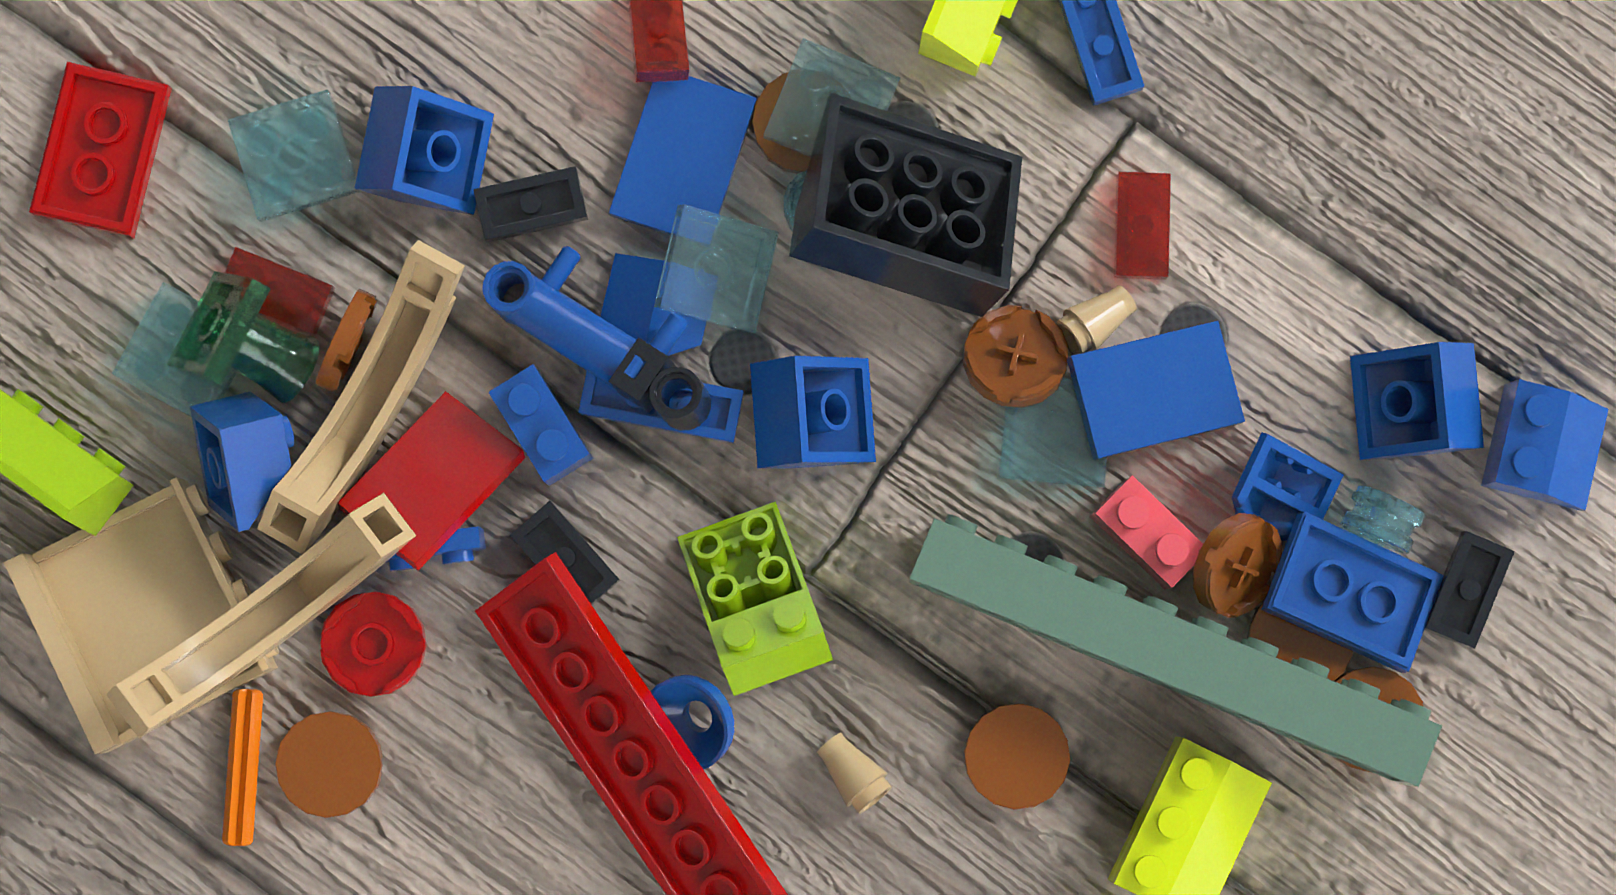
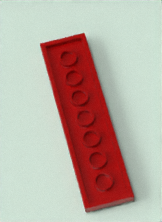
(622, 737)

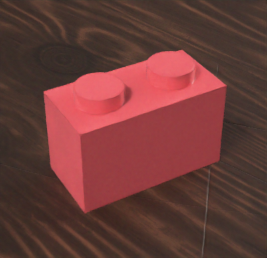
(1148, 532)

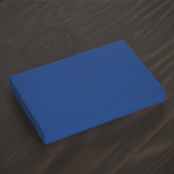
(682, 152)
(1155, 390)
(1352, 592)

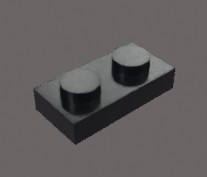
(530, 204)
(550, 533)
(1468, 589)

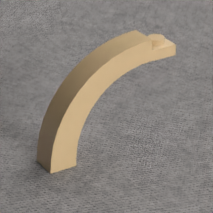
(369, 403)
(264, 618)

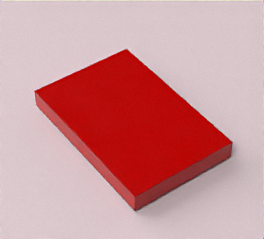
(100, 149)
(438, 474)

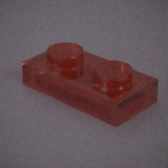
(658, 40)
(1142, 225)
(293, 295)

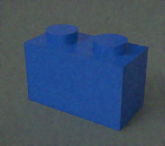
(540, 425)

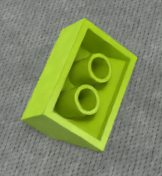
(55, 467)

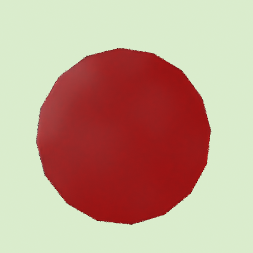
(373, 644)

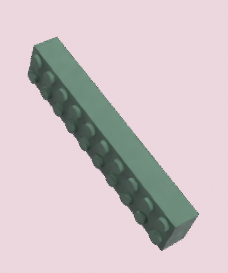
(1177, 654)

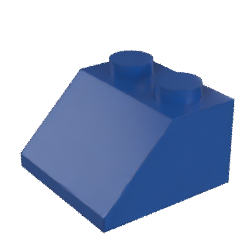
(424, 149)
(1417, 400)
(812, 412)
(1545, 444)
(241, 454)

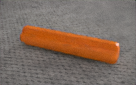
(242, 767)

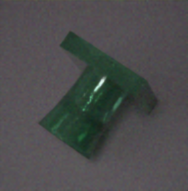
(231, 334)

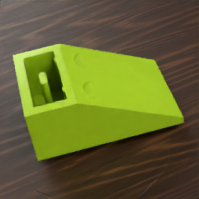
(754, 599)

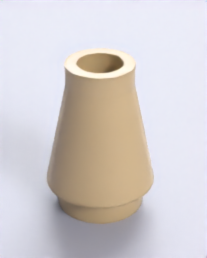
(1094, 320)
(854, 774)

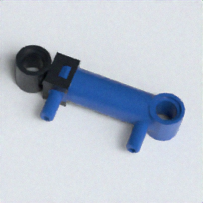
(629, 365)

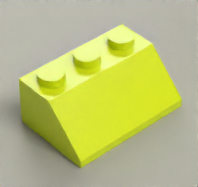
(963, 32)
(1190, 824)

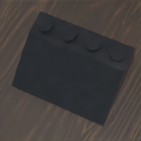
(908, 207)

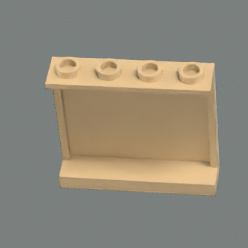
(128, 599)

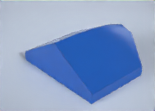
(632, 298)
(1284, 483)

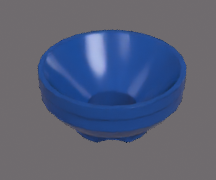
(675, 698)

